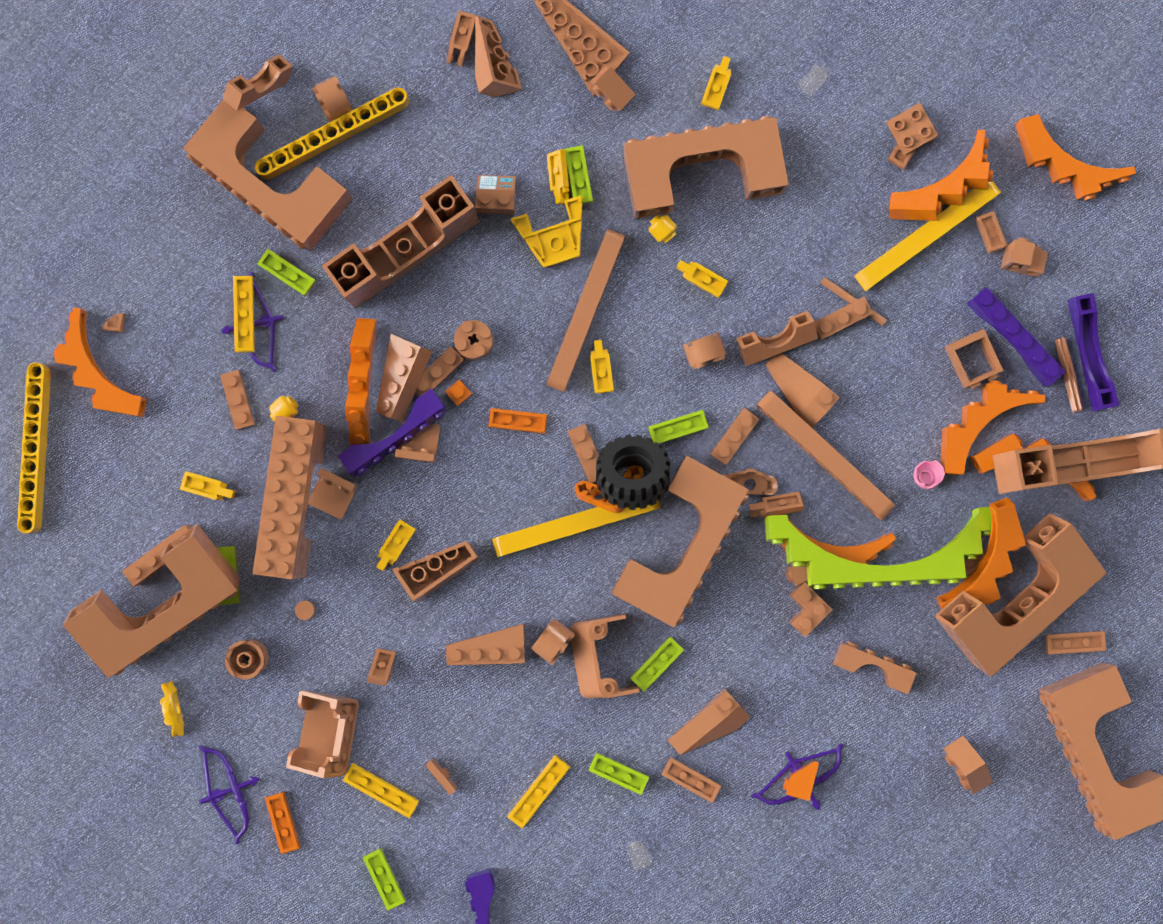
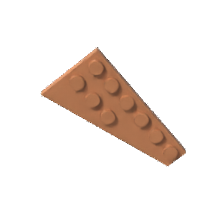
(582, 39)

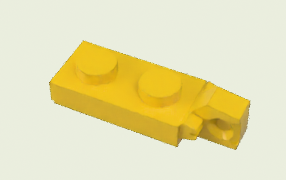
(717, 85)
(558, 175)
(702, 278)
(601, 369)
(205, 486)
(395, 544)

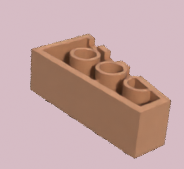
(401, 377)
(435, 570)
(495, 647)

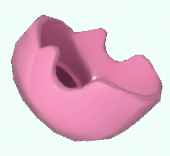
(929, 474)

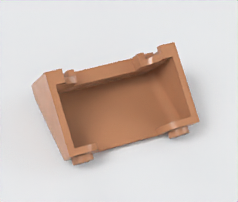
(325, 734)

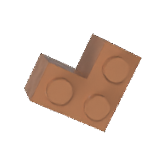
(1024, 258)
(813, 609)
(969, 765)

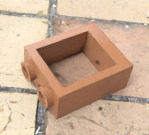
(988, 351)

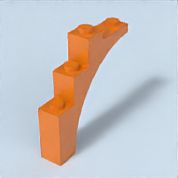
(1042, 150)
(928, 201)
(88, 375)
(359, 381)
(995, 400)
(984, 461)
(1004, 537)
(856, 553)

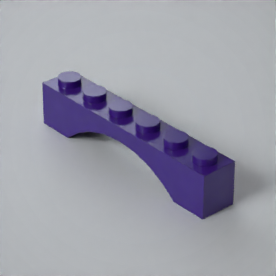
(999, 317)
(1085, 325)
(425, 411)
(482, 888)

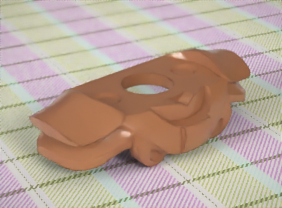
(763, 483)

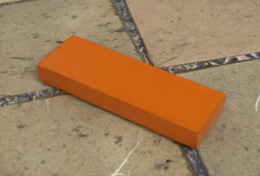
(517, 420)
(282, 822)

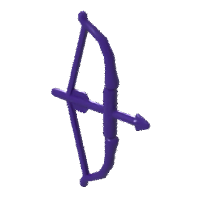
(264, 321)
(794, 765)
(217, 795)

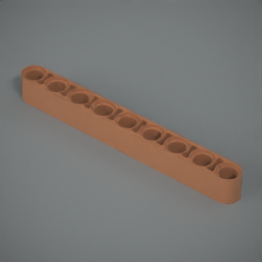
(585, 310)
(825, 455)

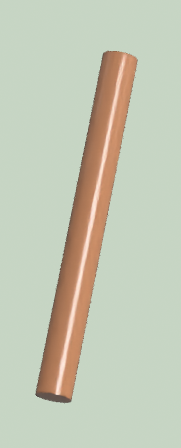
(849, 298)

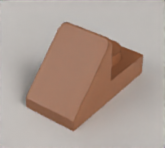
(381, 667)

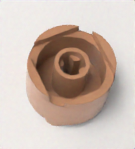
(332, 98)
(468, 331)
(704, 349)
(552, 641)
(237, 653)

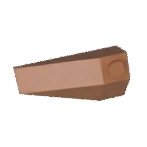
(492, 67)
(803, 391)
(713, 721)

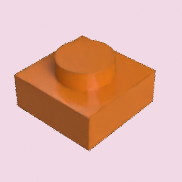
(458, 393)

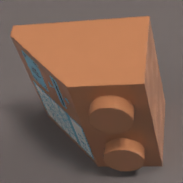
(495, 194)

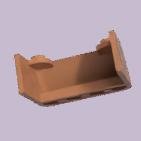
(586, 659)

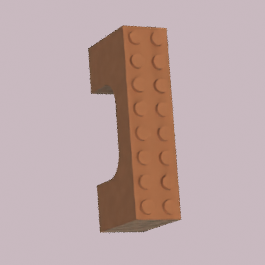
(750, 145)
(221, 150)
(367, 271)
(717, 504)
(281, 535)
(1063, 576)
(121, 640)
(1074, 710)

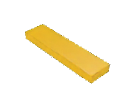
(243, 314)
(381, 790)
(538, 791)

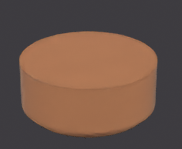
(305, 610)

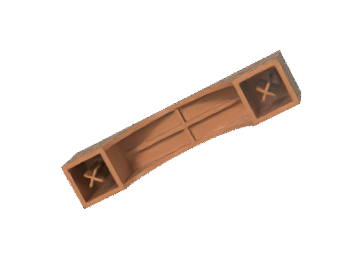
(1078, 461)

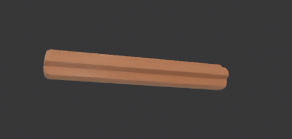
(1069, 375)

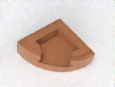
(115, 323)

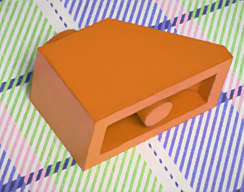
(801, 781)

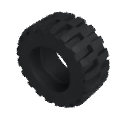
(633, 492)

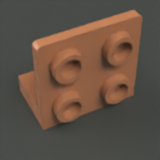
(912, 129)
(422, 446)
(332, 494)

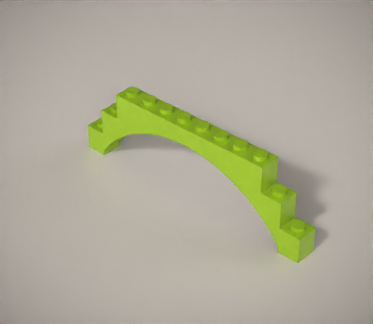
(828, 569)

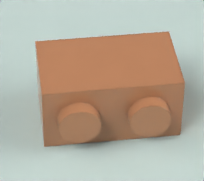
(611, 89)

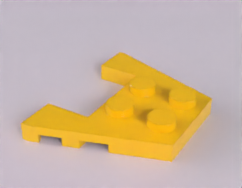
(557, 242)

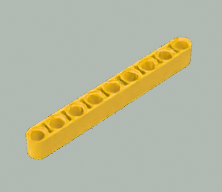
(336, 125)
(925, 236)
(38, 457)
(561, 528)

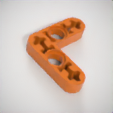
(593, 490)

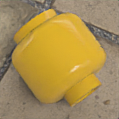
(662, 228)
(284, 407)

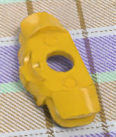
(169, 711)

